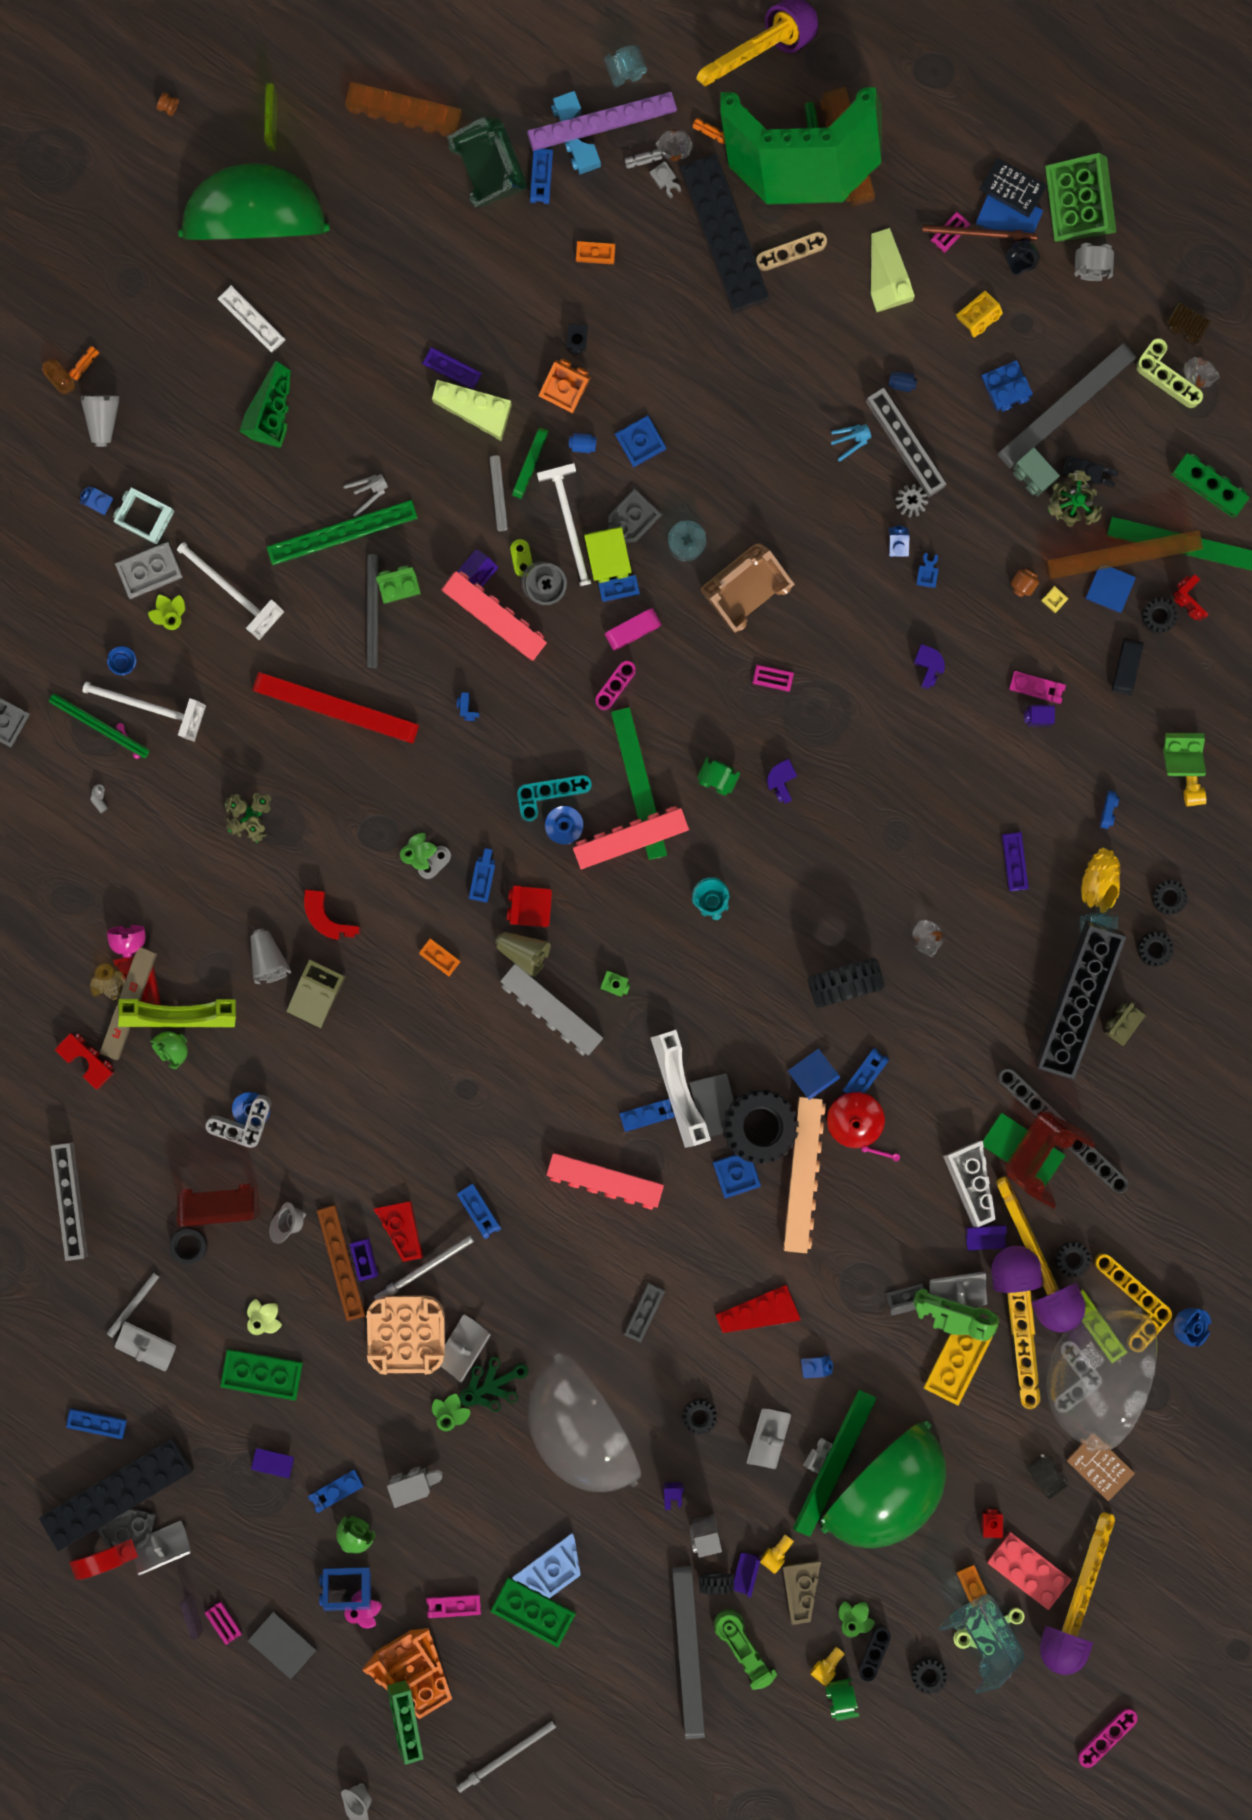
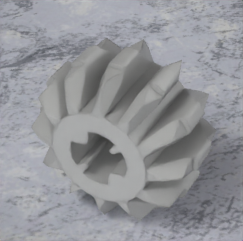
(909, 494)

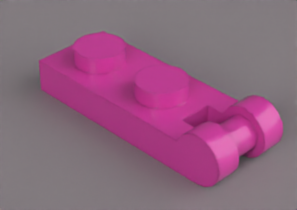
(1036, 687)
(454, 1606)

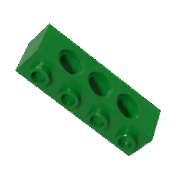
(1199, 485)
(405, 1722)

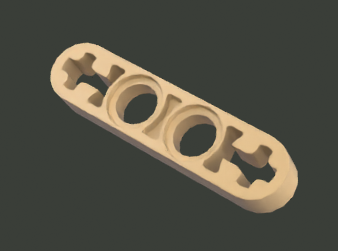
(790, 249)

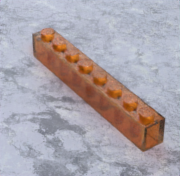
(1124, 554)

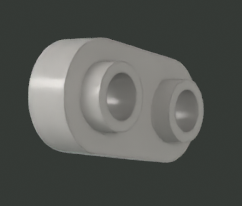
(435, 863)

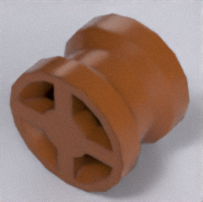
(167, 104)

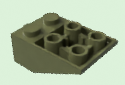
(315, 993)

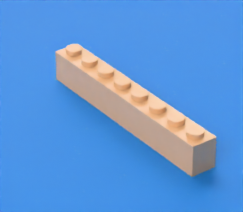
(803, 1175)

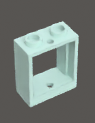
(159, 526)

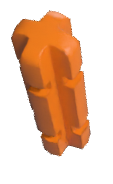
(709, 130)
(83, 363)

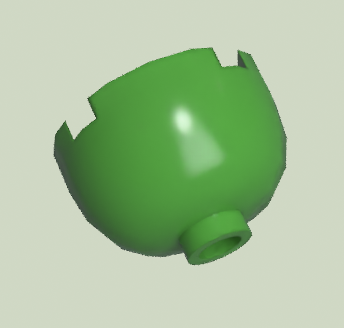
(171, 1048)
(354, 1535)

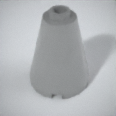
(100, 417)
(267, 958)

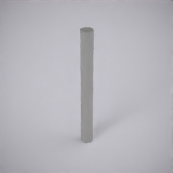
(132, 1305)

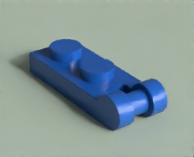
(541, 175)
(866, 1073)
(646, 1115)
(478, 1210)
(336, 1490)

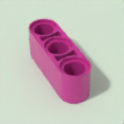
(633, 629)
(617, 676)

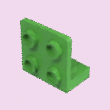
(398, 584)
(1184, 754)

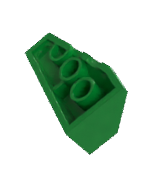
(266, 414)

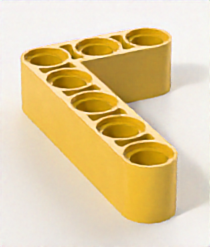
(1138, 1295)

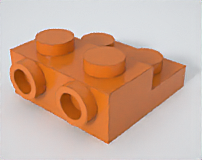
(565, 385)

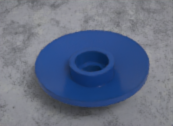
(567, 815)
(241, 1108)

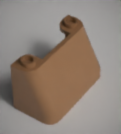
(746, 585)

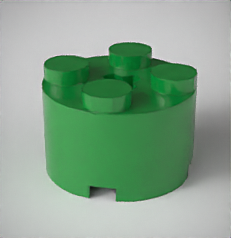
(718, 775)
(843, 1699)

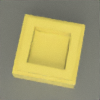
(1054, 599)

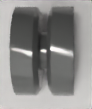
(553, 589)

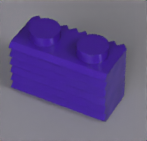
(1040, 715)
(363, 1259)

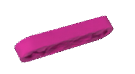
(1105, 1735)

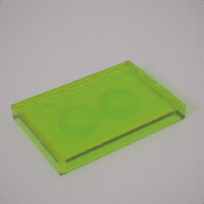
(270, 117)

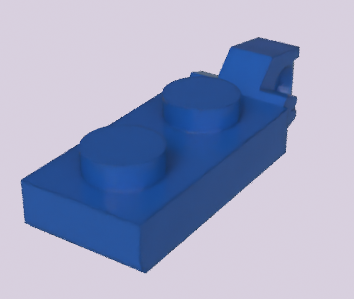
(482, 877)

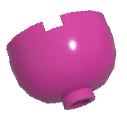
(126, 940)

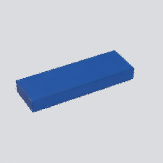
(96, 1423)

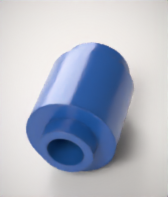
(582, 443)

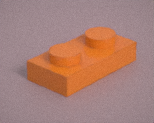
(595, 252)
(439, 957)
(971, 1582)

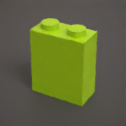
(608, 554)

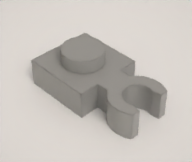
(664, 177)
(817, 1457)

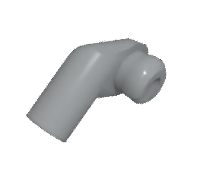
(97, 798)

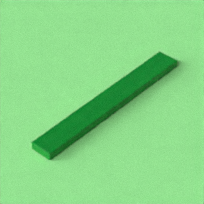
(342, 532)
(1211, 550)
(636, 773)
(834, 1463)

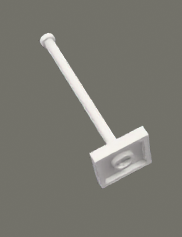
(557, 475)
(263, 619)
(190, 720)

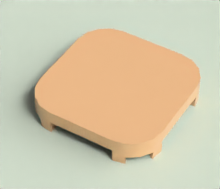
(406, 1334)

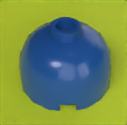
(1192, 1326)

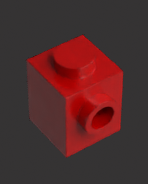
(992, 1523)

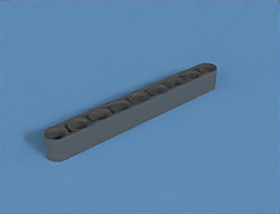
(1067, 405)
(1081, 1152)
(688, 1652)

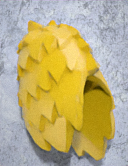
(1101, 880)

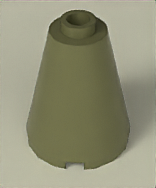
(524, 951)

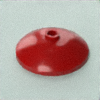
(852, 1108)

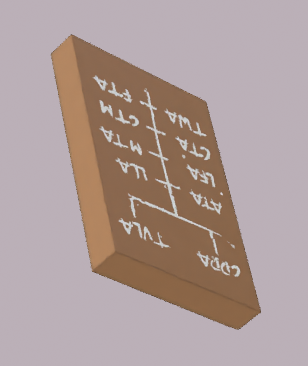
(1101, 1469)

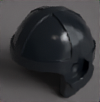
(1022, 257)

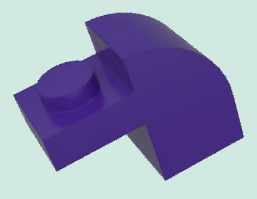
(932, 661)
(778, 776)

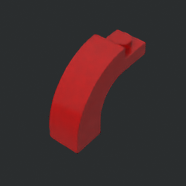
(315, 910)
(104, 1560)

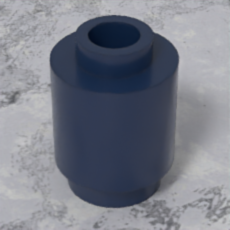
(903, 381)

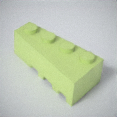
(475, 407)

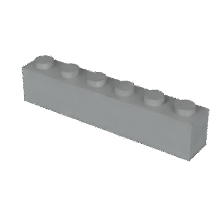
(905, 442)
(551, 1009)
(69, 1201)
(705, 1536)

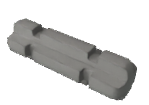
(643, 158)

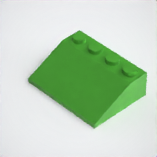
(1080, 198)

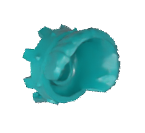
(711, 897)

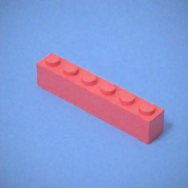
(495, 617)
(630, 838)
(605, 1180)

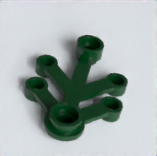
(490, 1386)

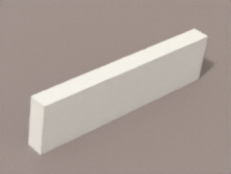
(251, 319)

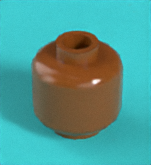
(1025, 582)

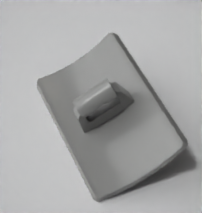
(963, 1289)
(145, 1346)
(464, 1347)
(769, 1438)
(163, 1548)

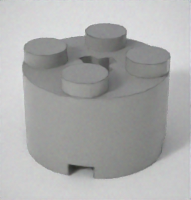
(1094, 262)

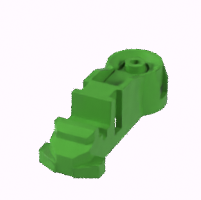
(959, 1318)
(744, 1651)

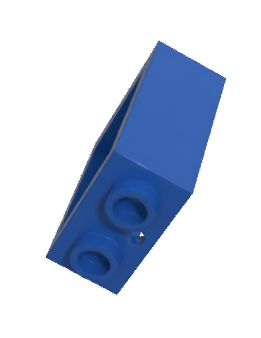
(366, 1589)

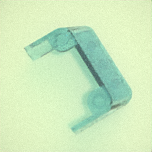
(992, 1637)

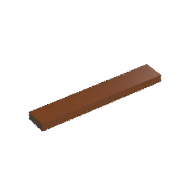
(341, 1263)

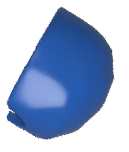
(121, 660)

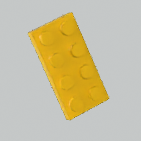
(956, 1367)

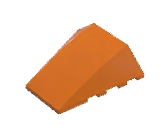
(415, 1660)

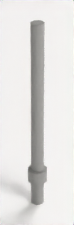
(393, 1288)
(475, 1777)

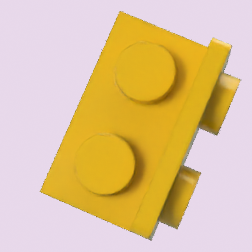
(980, 313)

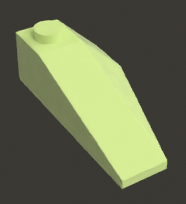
(888, 274)

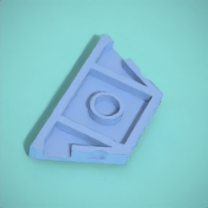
(552, 1569)

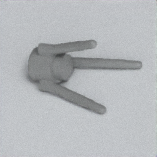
(374, 482)

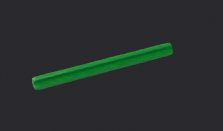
(99, 725)

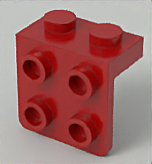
(1183, 599)
(530, 906)

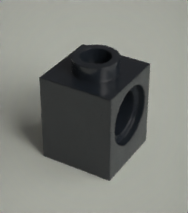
(577, 330)

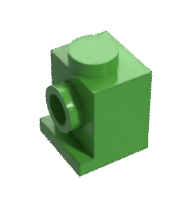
(608, 981)

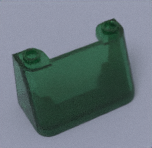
(488, 160)

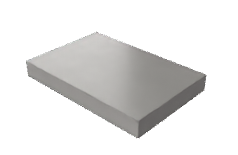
(149, 570)

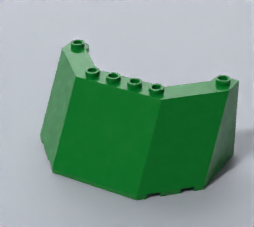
(804, 162)

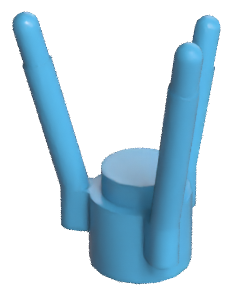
(859, 433)

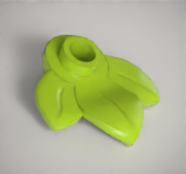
(167, 609)

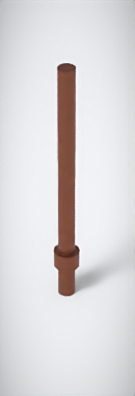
(1016, 235)

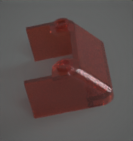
(1035, 1147)
(217, 1206)

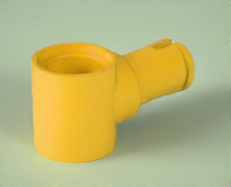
(1194, 792)
(773, 1558)
(825, 1670)

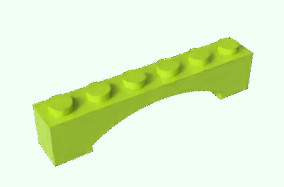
(140, 1014)

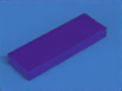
(452, 368)
(1015, 861)

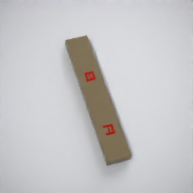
(132, 989)

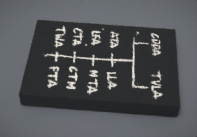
(1013, 187)

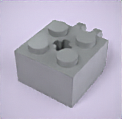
(412, 1486)

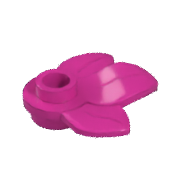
(364, 1617)

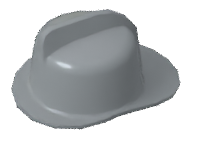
(286, 1222)
(356, 1802)

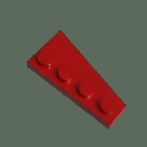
(764, 1310)

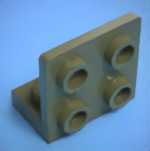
(1124, 1023)

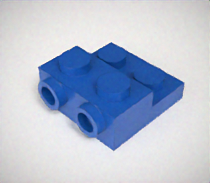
(1007, 386)

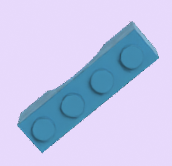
(584, 155)

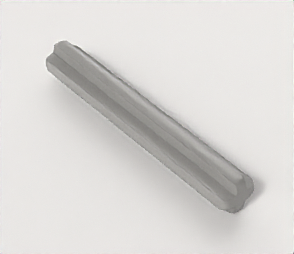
(498, 492)

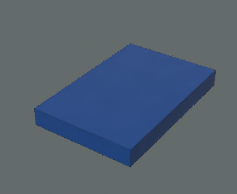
(1001, 217)

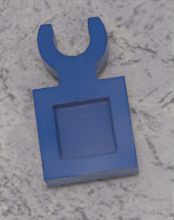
(927, 574)

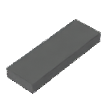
(644, 1312)

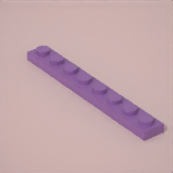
(601, 121)

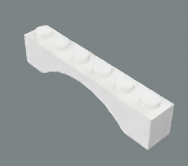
(669, 1057)

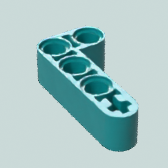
(555, 793)

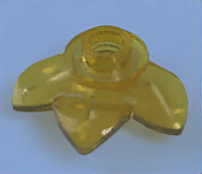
(107, 984)

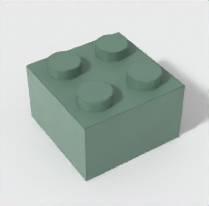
(1035, 472)

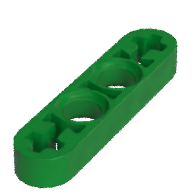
(530, 462)

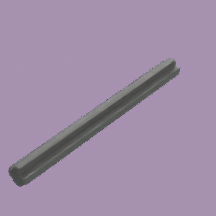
(372, 611)

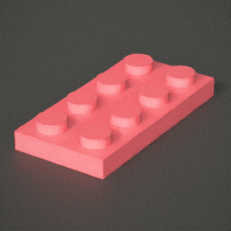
(1029, 1570)

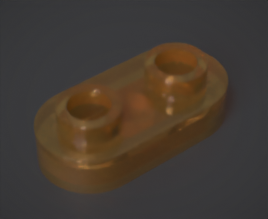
(58, 376)

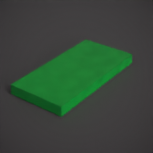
(1006, 1136)
(261, 1374)
(533, 1612)

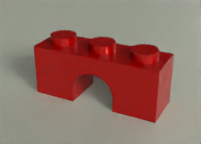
(98, 1071)

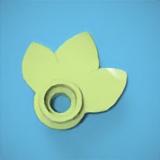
(264, 1315)

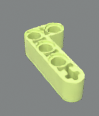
(1171, 376)

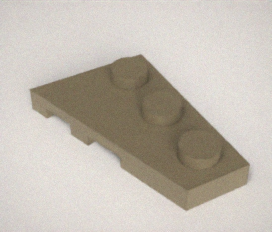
(801, 1588)

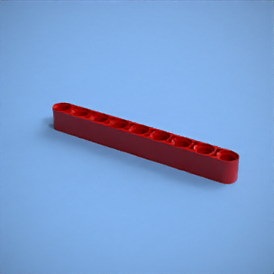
(335, 707)

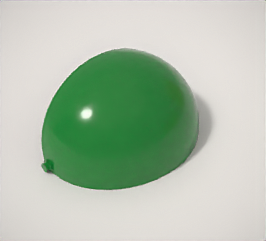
(252, 203)
(892, 1493)

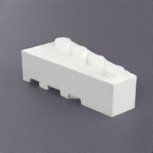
(971, 1180)

